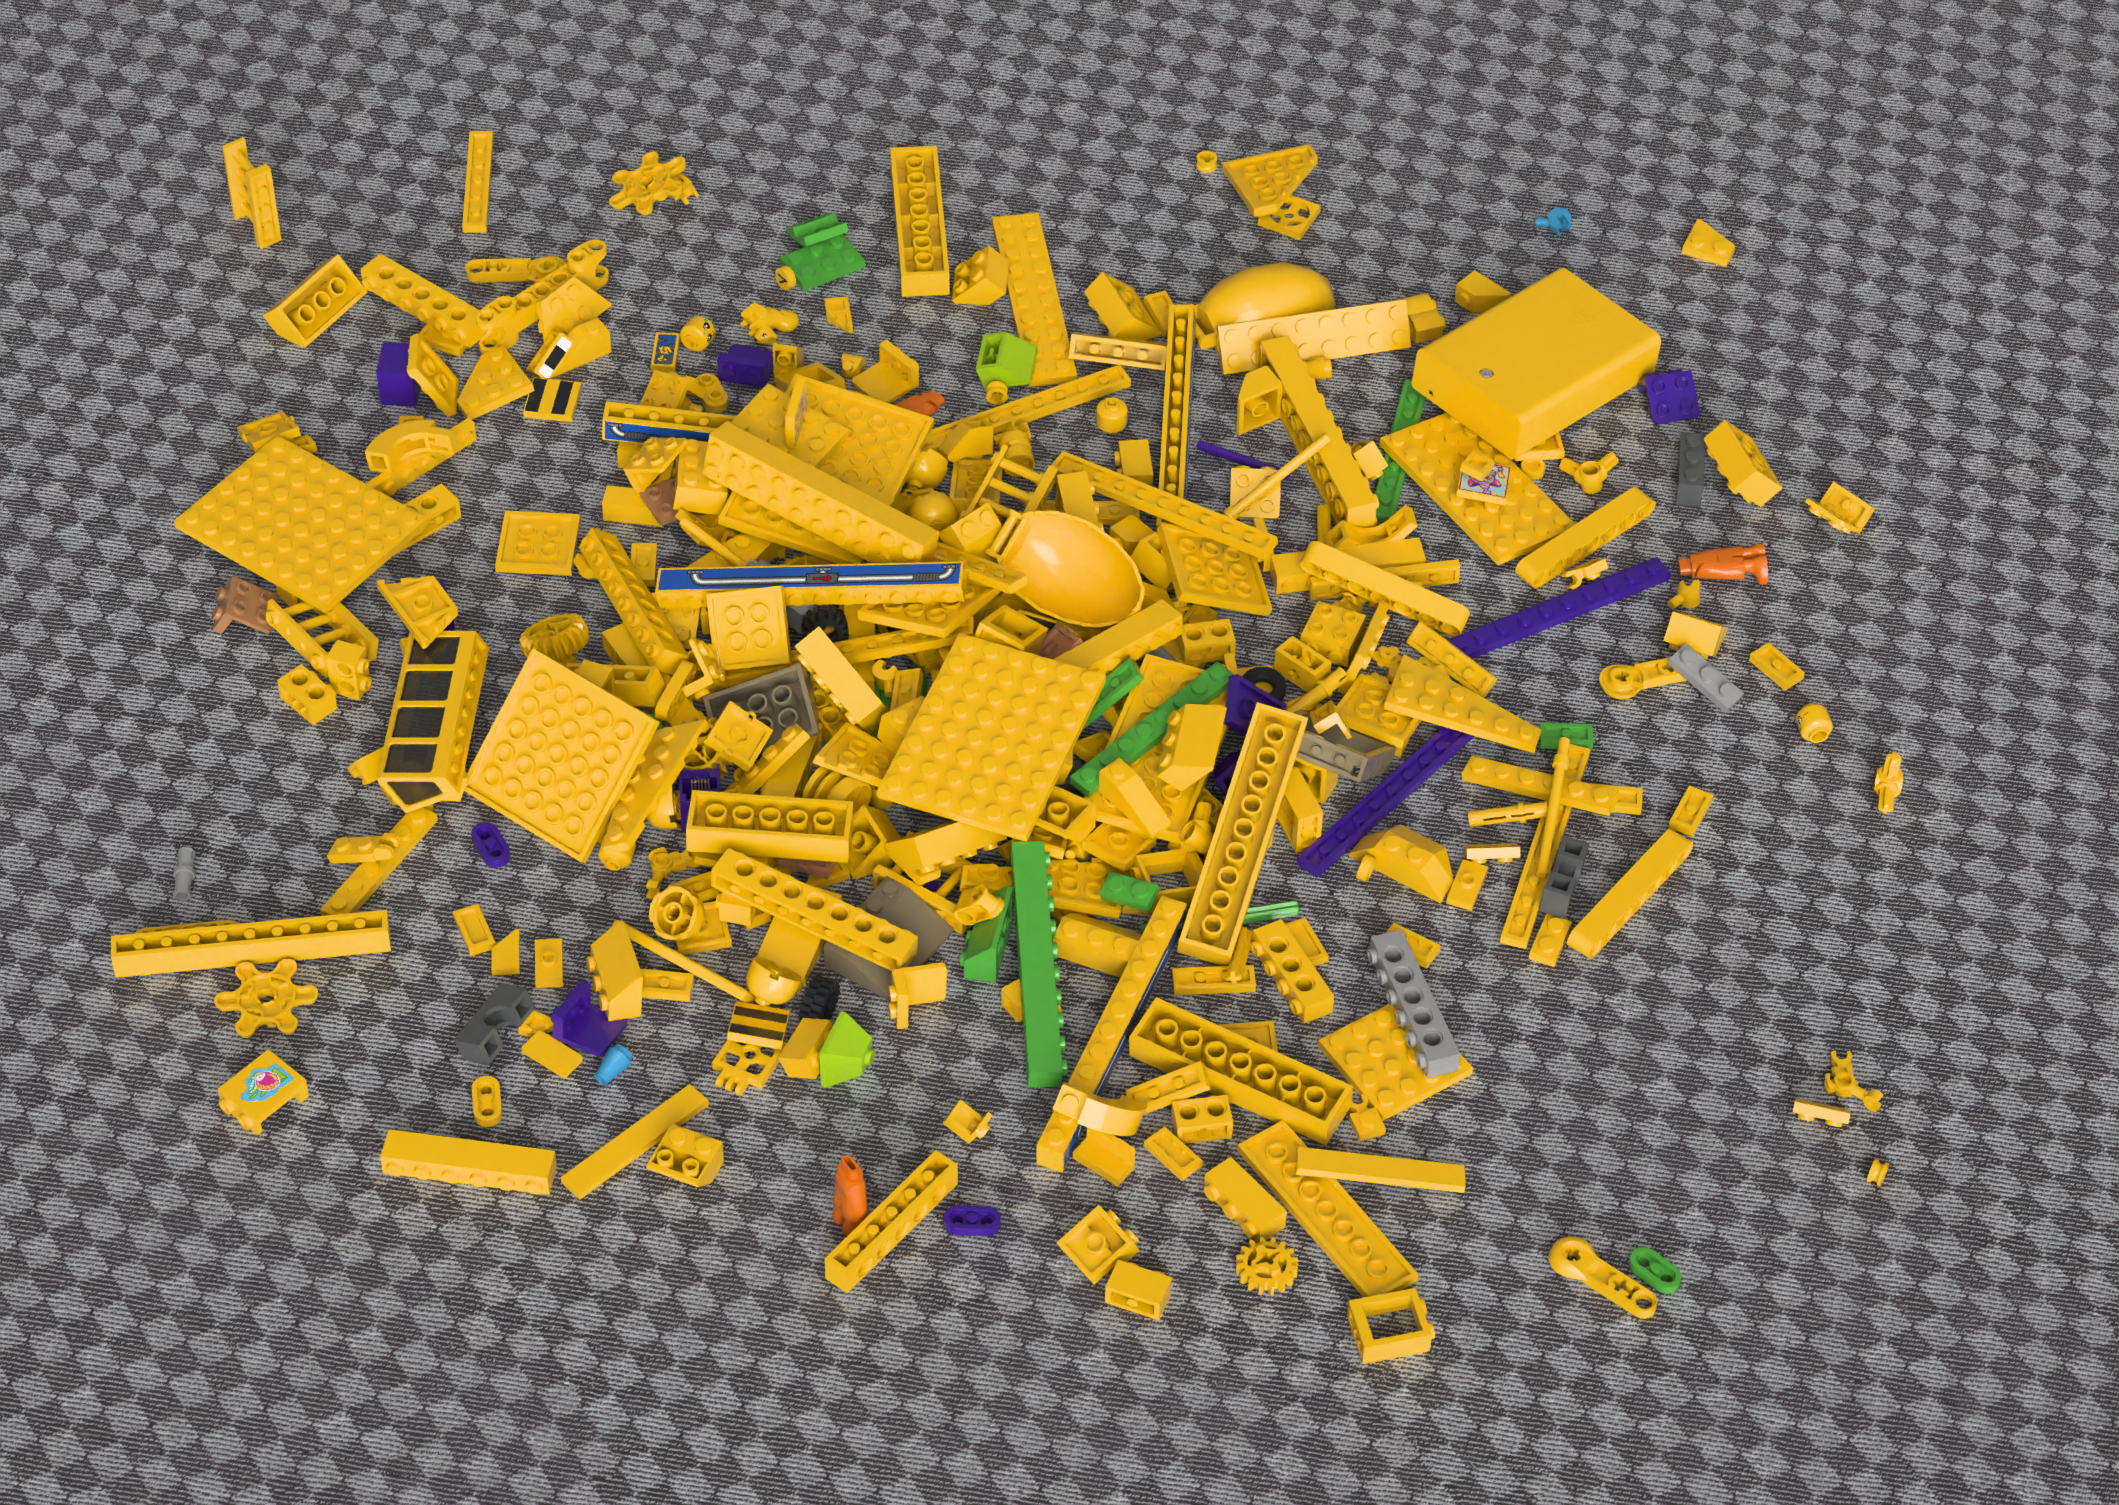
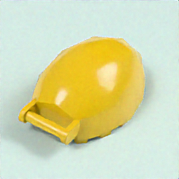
(1260, 294)
(1070, 568)

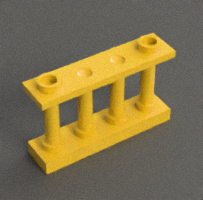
(252, 193)
(1033, 500)
(339, 618)
(935, 900)

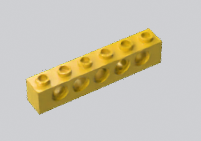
(422, 299)
(891, 1221)

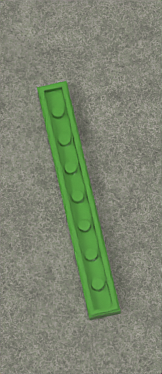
(1392, 480)

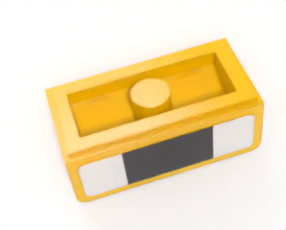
(550, 355)

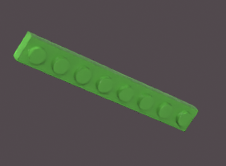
(1152, 728)

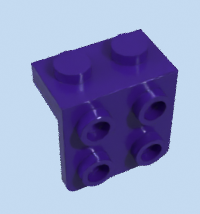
(745, 366)
(1670, 396)
(585, 1024)

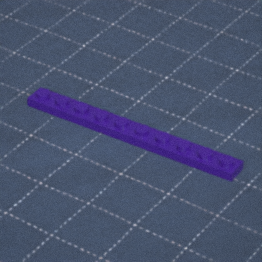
(1562, 608)
(1382, 800)

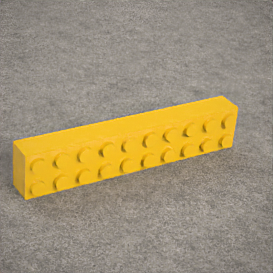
(1307, 419)
(815, 499)
(1242, 835)

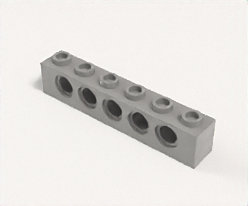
(1413, 1004)

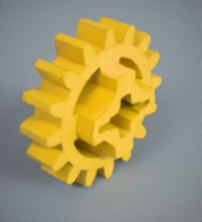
(1267, 1266)

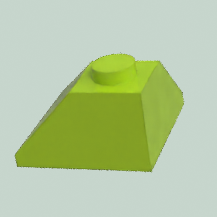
(845, 1052)

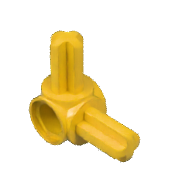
(1590, 473)
(1888, 782)
(1197, 833)

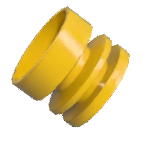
(836, 786)

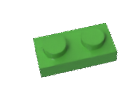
(1577, 734)
(1129, 891)

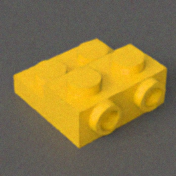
(1098, 1244)

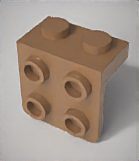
(660, 501)
(242, 603)

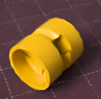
(1018, 449)

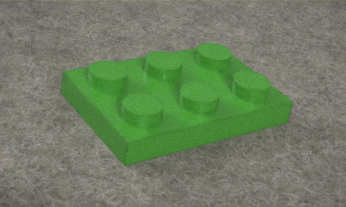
(823, 262)

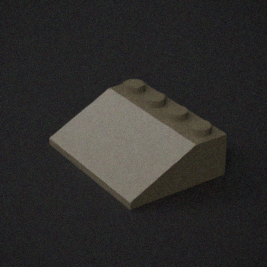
(776, 700)
(903, 909)

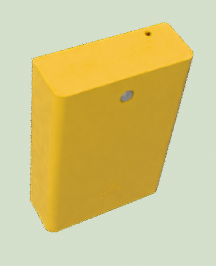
(1536, 362)

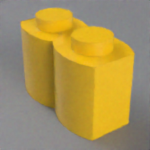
(1424, 319)

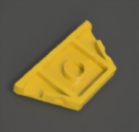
(568, 306)
(420, 606)

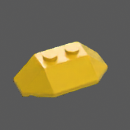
(1409, 860)

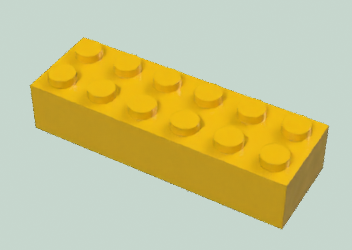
(770, 826)

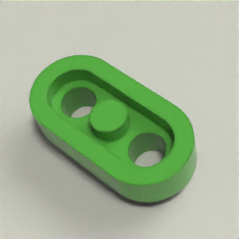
(1656, 1270)

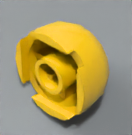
(927, 470)
(934, 510)
(667, 811)
(677, 913)
(771, 983)

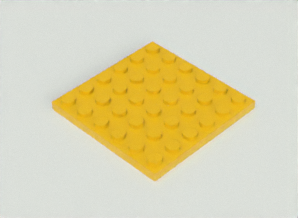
(559, 755)

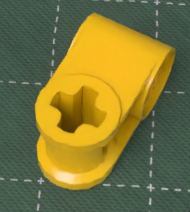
(977, 905)

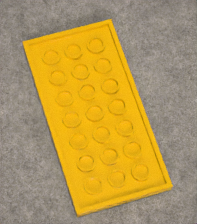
(1433, 458)
(1161, 681)

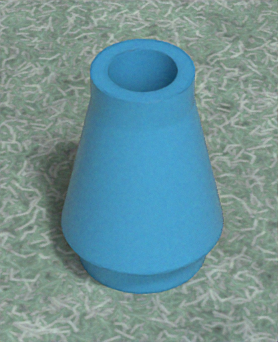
(613, 1063)

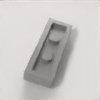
(1705, 678)

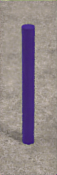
(1234, 456)

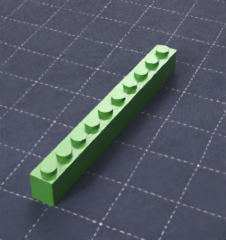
(1036, 964)

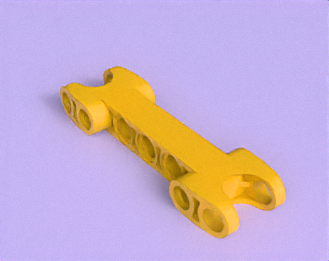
(513, 314)

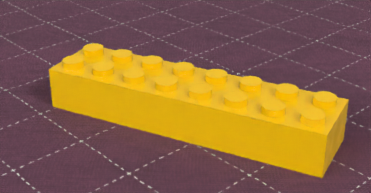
(919, 221)
(1243, 1070)

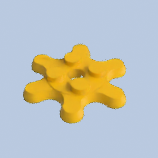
(651, 171)
(261, 985)

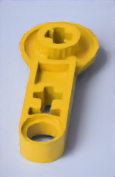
(512, 269)
(1637, 677)
(1599, 1275)

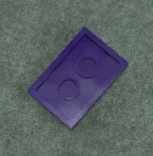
(1241, 703)

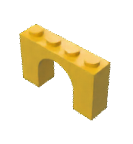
(622, 503)

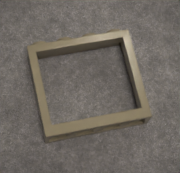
(1339, 755)

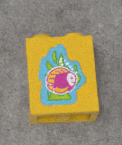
(261, 1090)

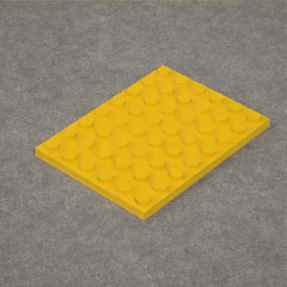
(877, 452)
(301, 523)
(992, 737)

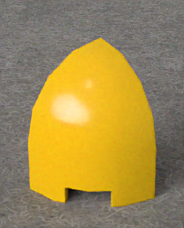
(366, 767)

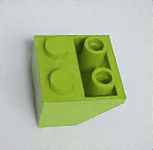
(1006, 360)

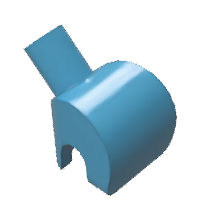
(1557, 219)

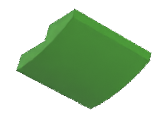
(816, 229)

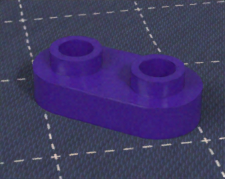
(492, 850)
(972, 1220)

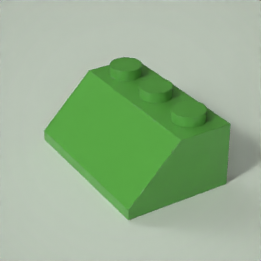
(988, 942)

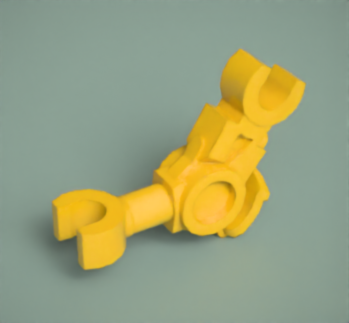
(664, 864)
(1845, 1084)

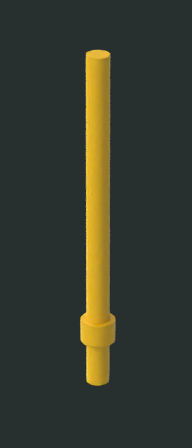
(1233, 512)
(1560, 764)

